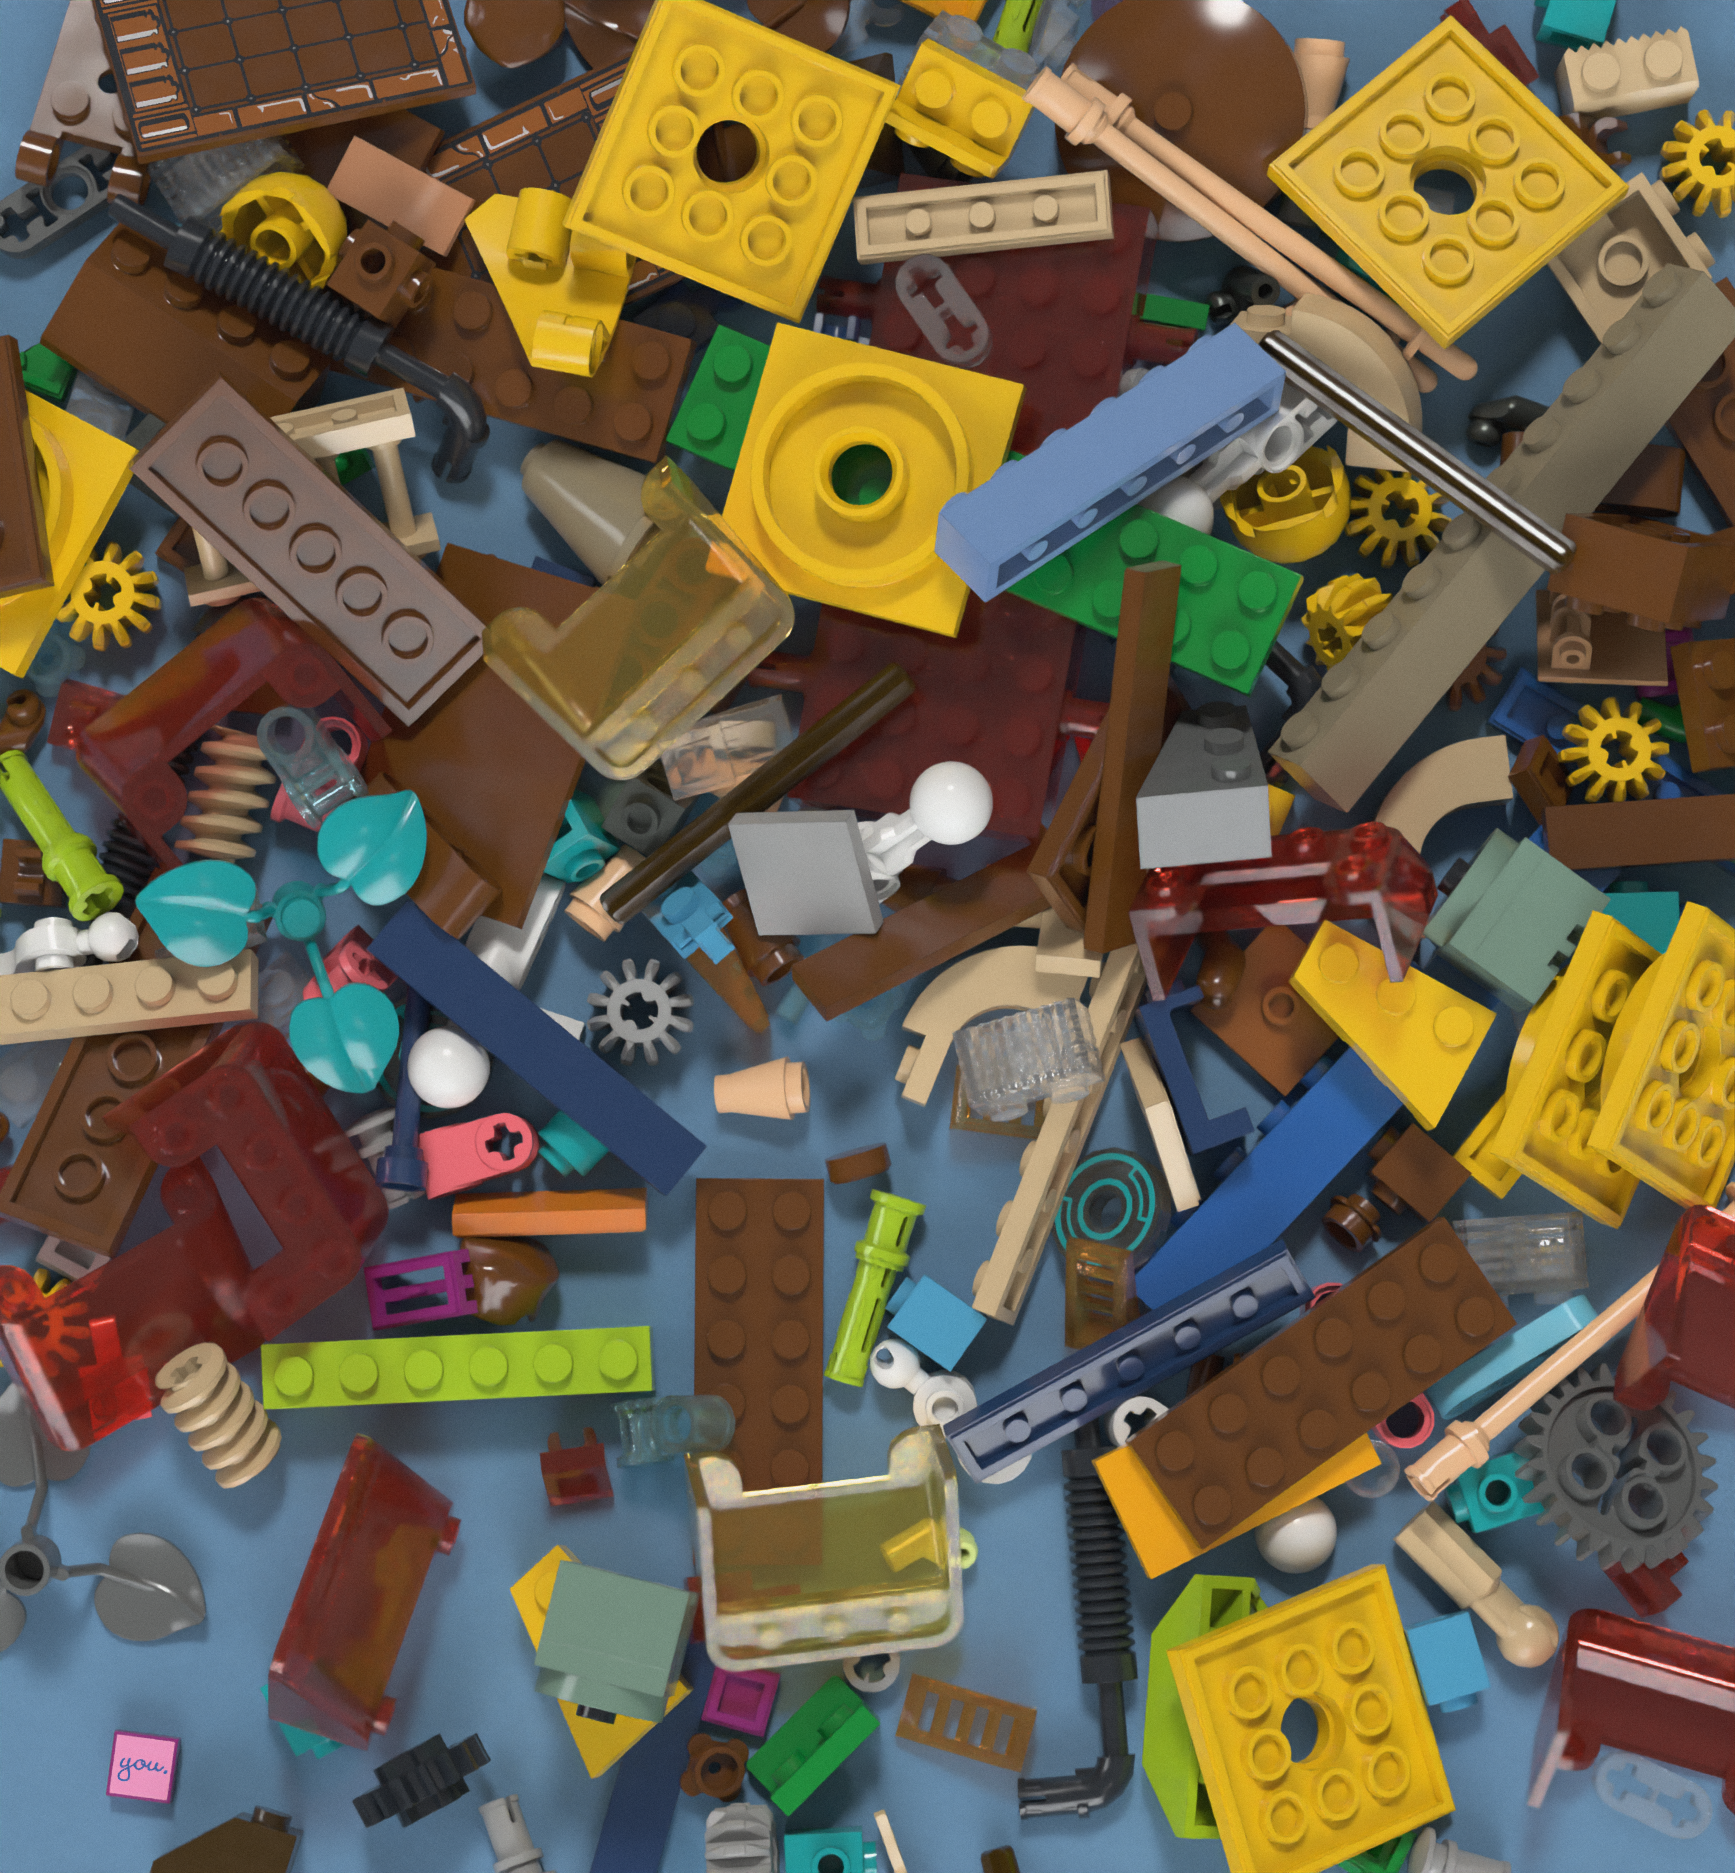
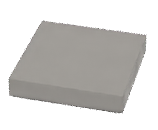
(806, 872)

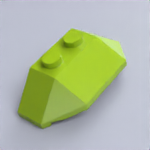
(1167, 1744)

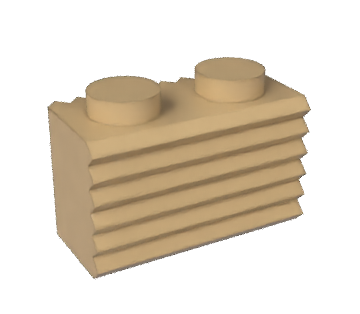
(1628, 75)

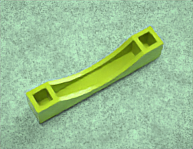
(458, 1367)

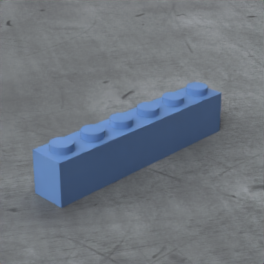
(1108, 461)

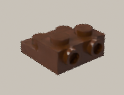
(1707, 701)

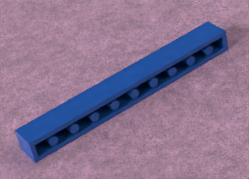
(1293, 1160)

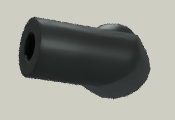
(1239, 290)
(1504, 413)

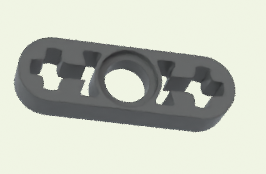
(67, 220)

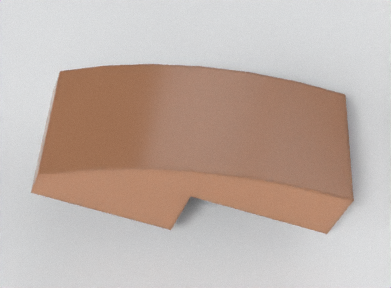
(399, 192)

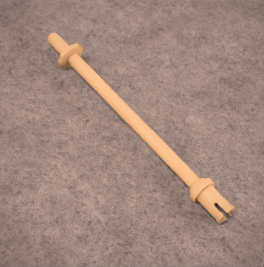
(1089, 124)
(1273, 230)
(1469, 1442)

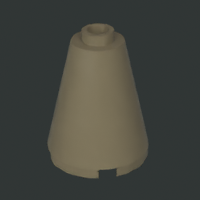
(589, 504)

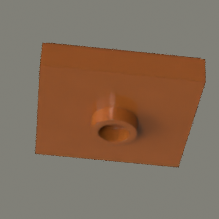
(1267, 1017)

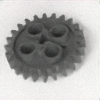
(1665, 1493)

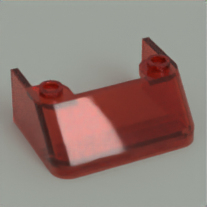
(135, 739)
(1637, 1693)

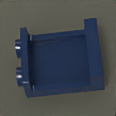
(1159, 1033)

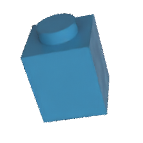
(934, 1320)
(1447, 1660)

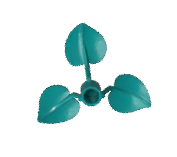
(205, 906)

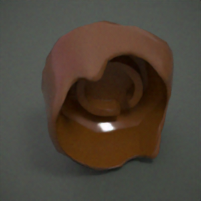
(515, 30)
(508, 1277)

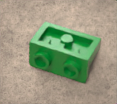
(812, 1743)

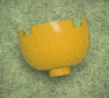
(290, 223)
(1292, 511)

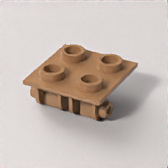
(1595, 647)

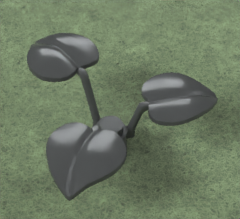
(148, 1581)

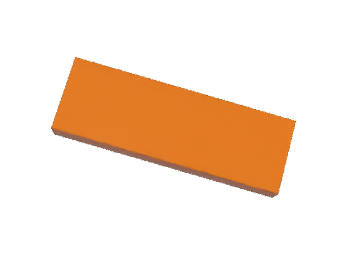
(550, 1212)

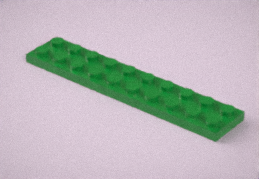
(1227, 597)

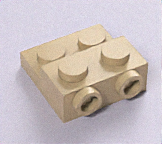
(1622, 250)

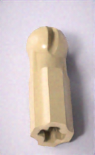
(1473, 1581)

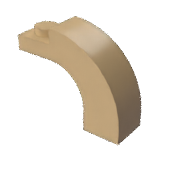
(1356, 351)
(1445, 782)
(966, 990)

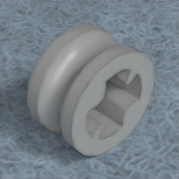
(890, 1669)

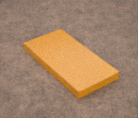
(1159, 1535)

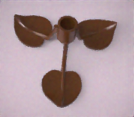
(612, 28)

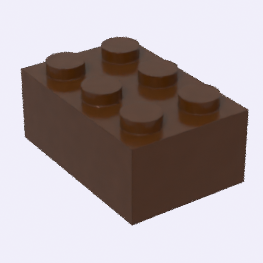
(1646, 569)

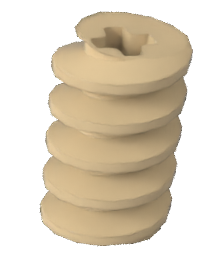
(227, 798)
(218, 1413)

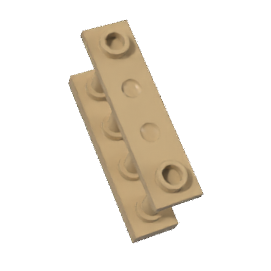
(325, 432)

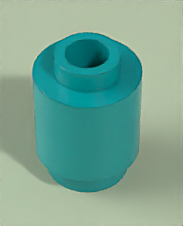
(569, 1146)

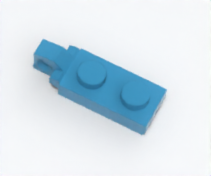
(691, 918)

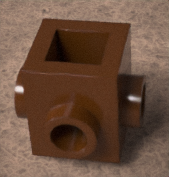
(383, 271)

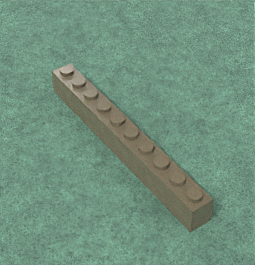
(1477, 578)

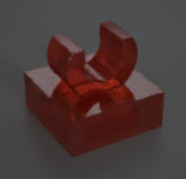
(76, 709)
(576, 1472)
(1648, 1589)

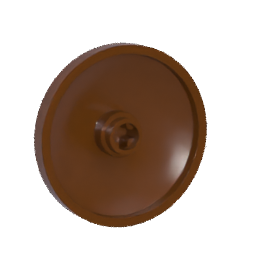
(1205, 80)

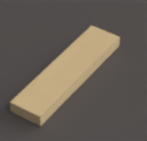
(983, 217)

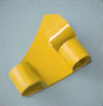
(552, 280)

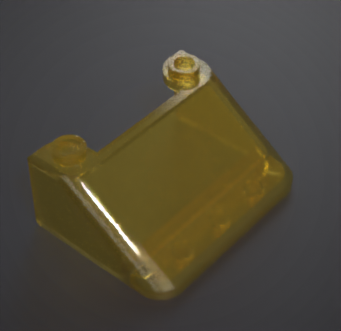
(652, 640)
(828, 1562)

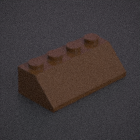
(166, 337)

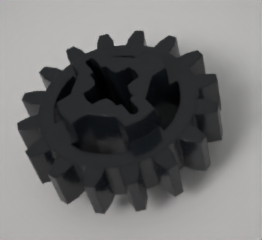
(421, 1780)

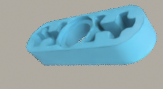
(1510, 1358)

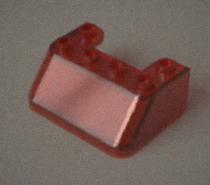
(1306, 880)
(288, 1155)

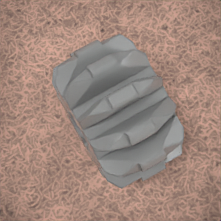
(653, 995)
(741, 1840)

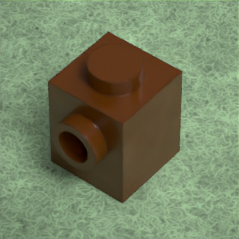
(1414, 1173)

